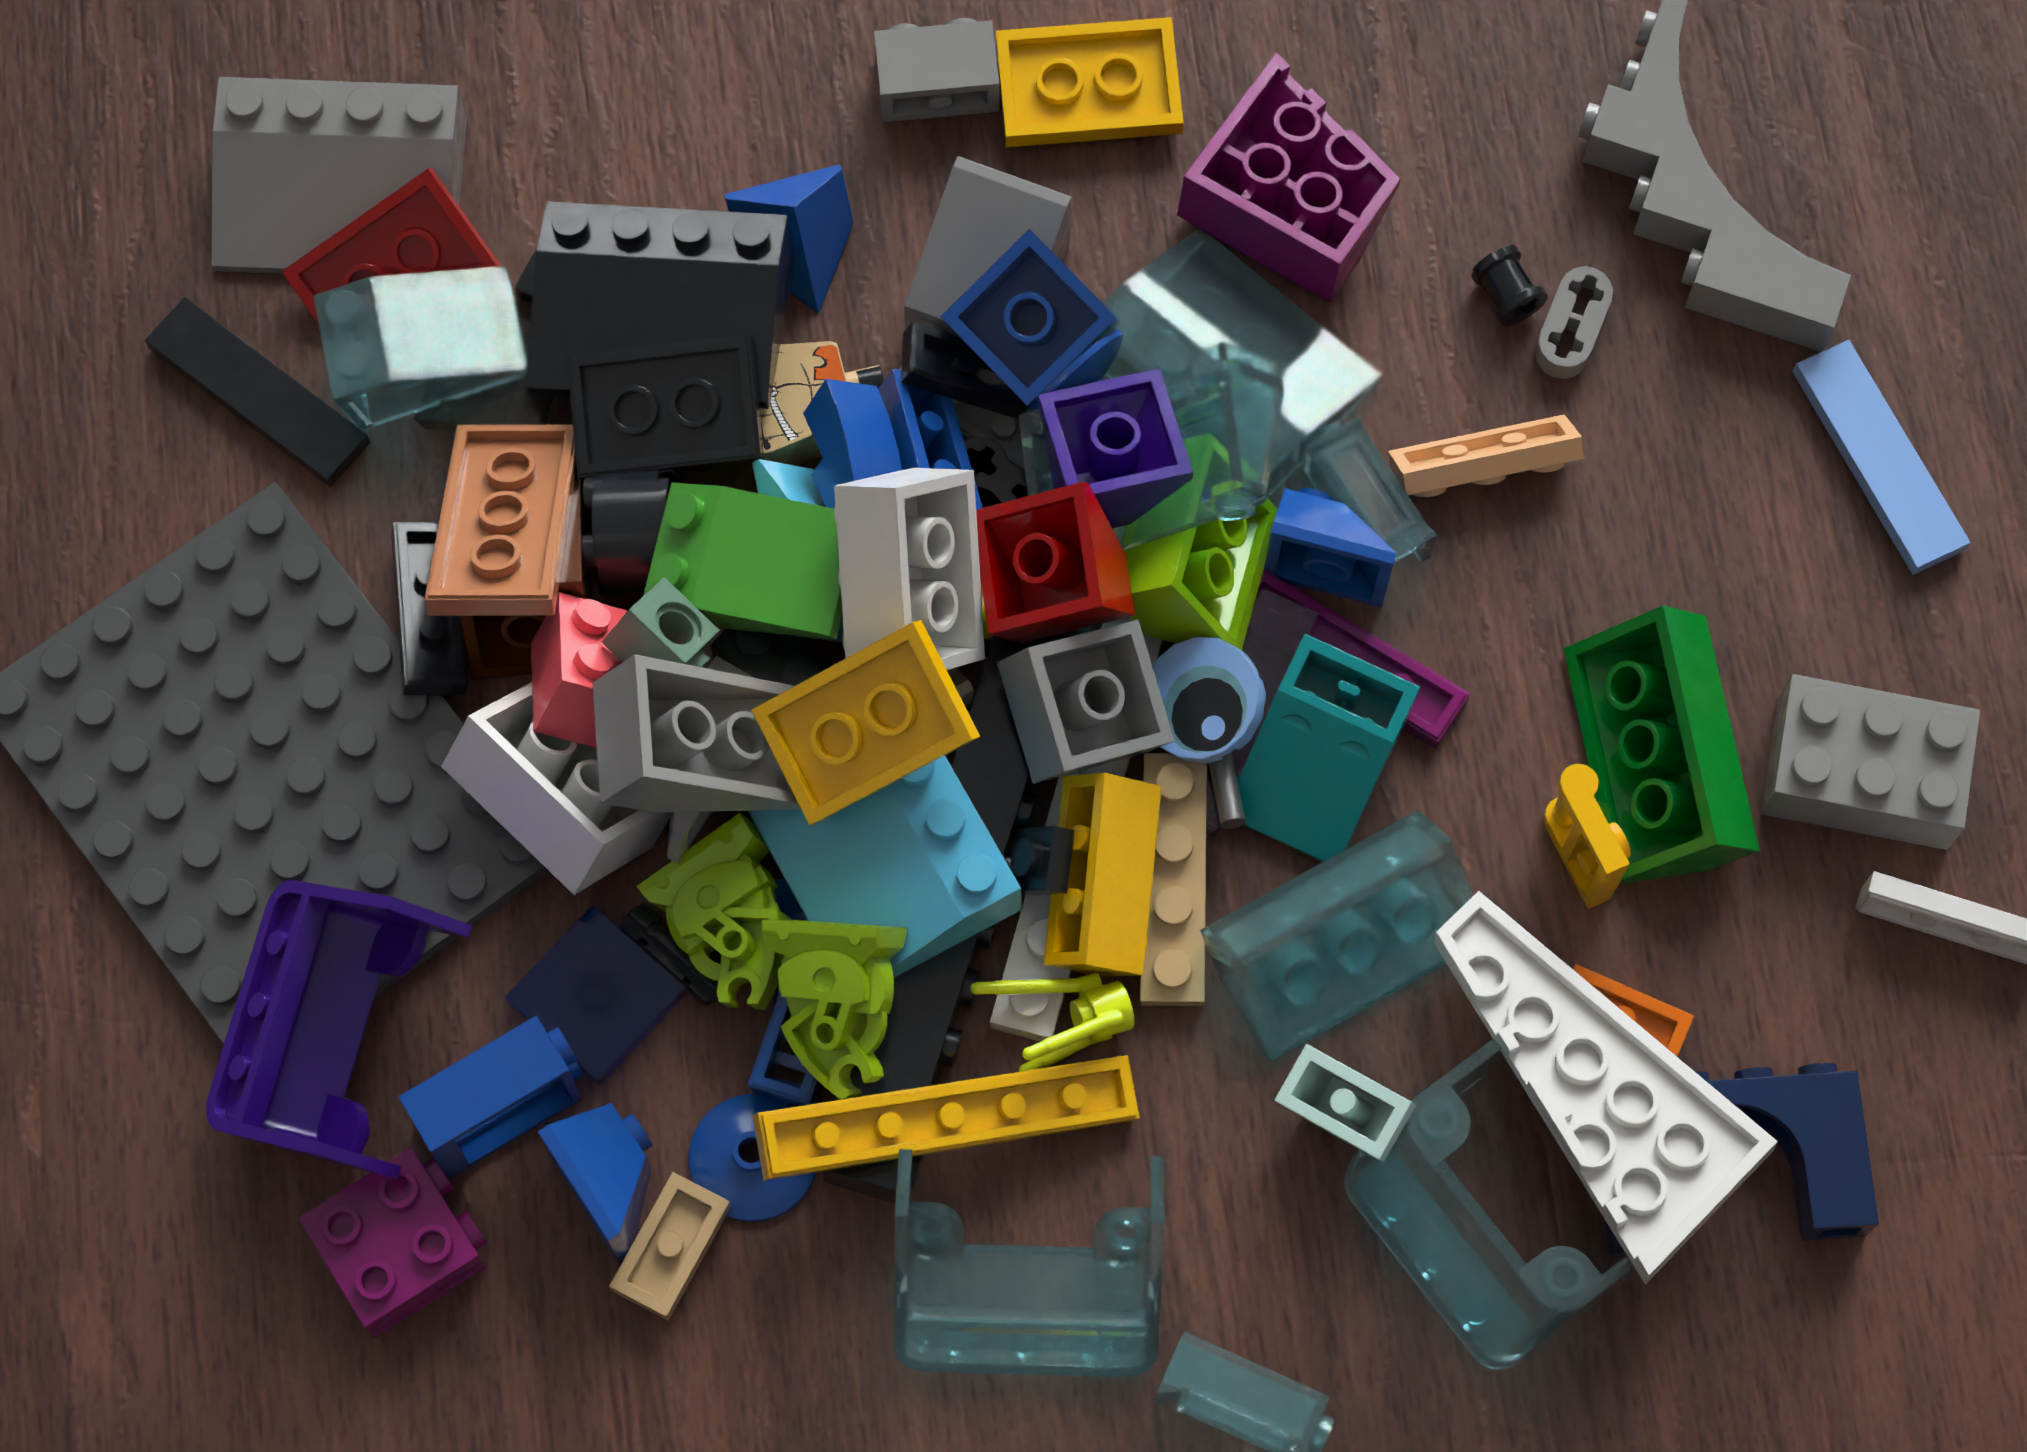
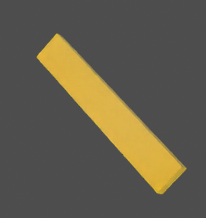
(944, 1117)

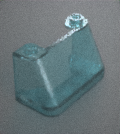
(1230, 435)

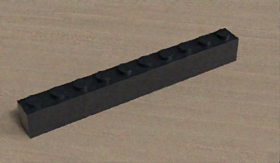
(930, 995)

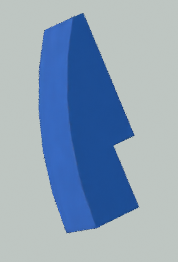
(851, 435)

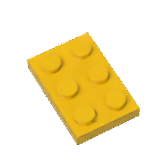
(1089, 82)
(865, 722)

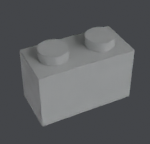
(937, 70)

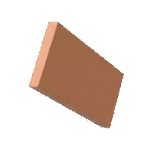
(503, 521)

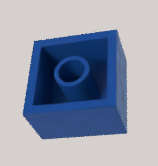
(1029, 317)

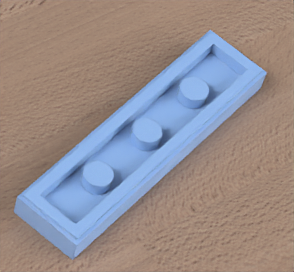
(1881, 457)

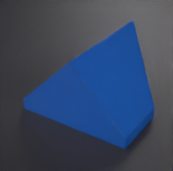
(817, 222)

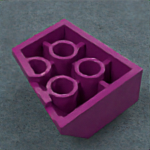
(1289, 185)

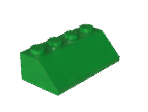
(1662, 743)

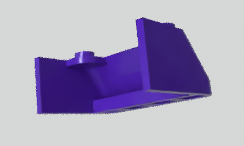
(306, 1017)

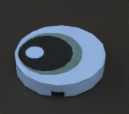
(1209, 698)

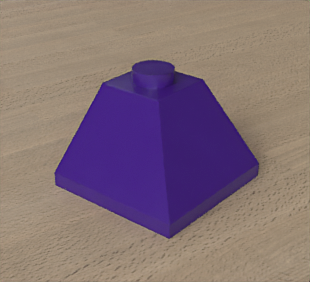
(1119, 441)

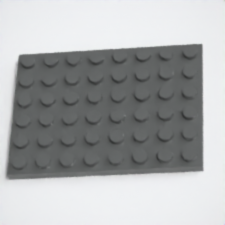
(245, 734)

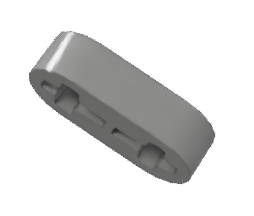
(1561, 318)

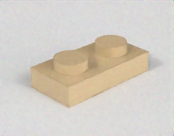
(670, 1246)

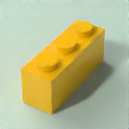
(1110, 883)

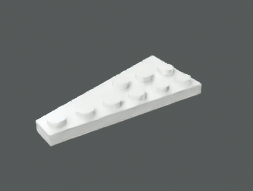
(1625, 1110)

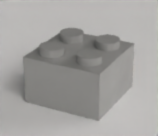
(1085, 701)

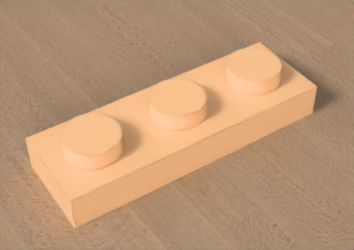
(1486, 456)

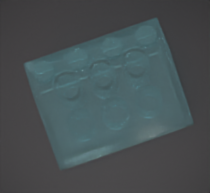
(1209, 296)

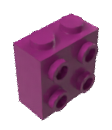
(395, 1242)

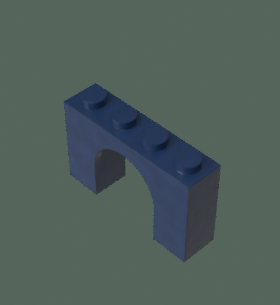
(1824, 1138)

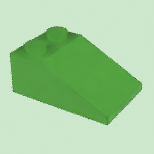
(751, 560)

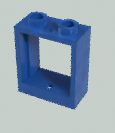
(494, 1095)

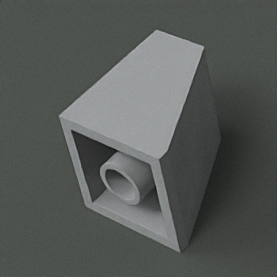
(973, 227)

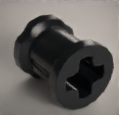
(1509, 285)

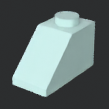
(1345, 1103)

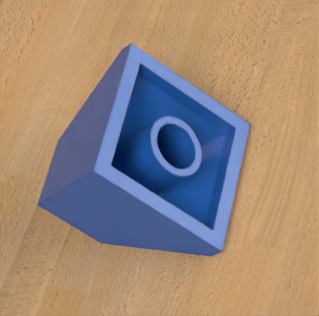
(1328, 548)
(604, 1169)

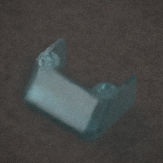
(1454, 1248)
(1023, 1303)

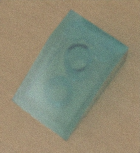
(418, 340)

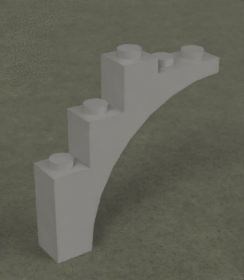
(1733, 261)

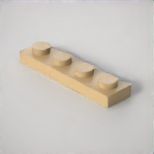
(1178, 897)

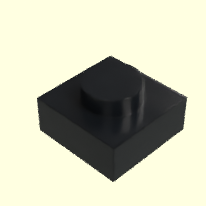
(1042, 859)

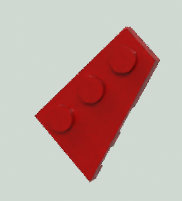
(403, 234)

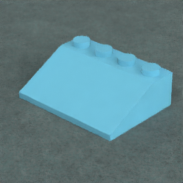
(898, 860)

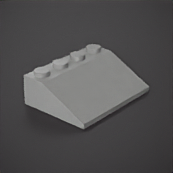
(315, 156)

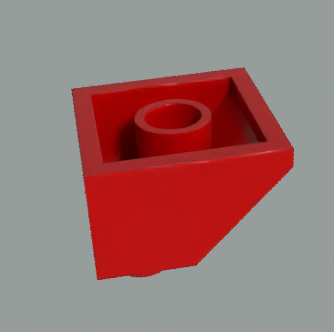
(1051, 565)

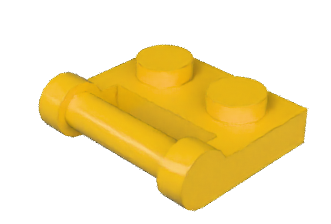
(1584, 839)

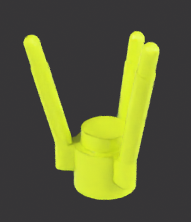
(1095, 1015)

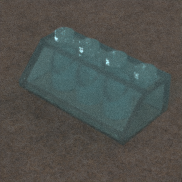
(1339, 934)

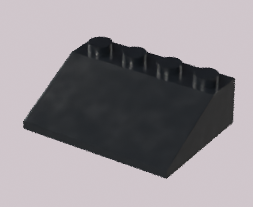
(655, 279)

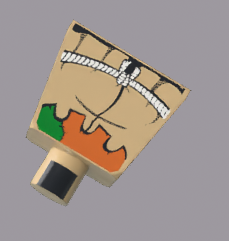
(797, 379)

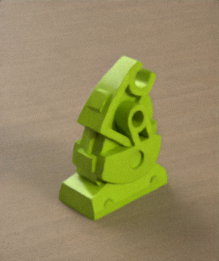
(719, 904)
(837, 995)

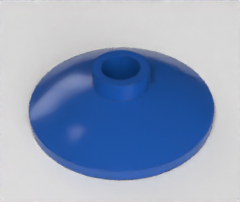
(1088, 367)
(718, 1165)

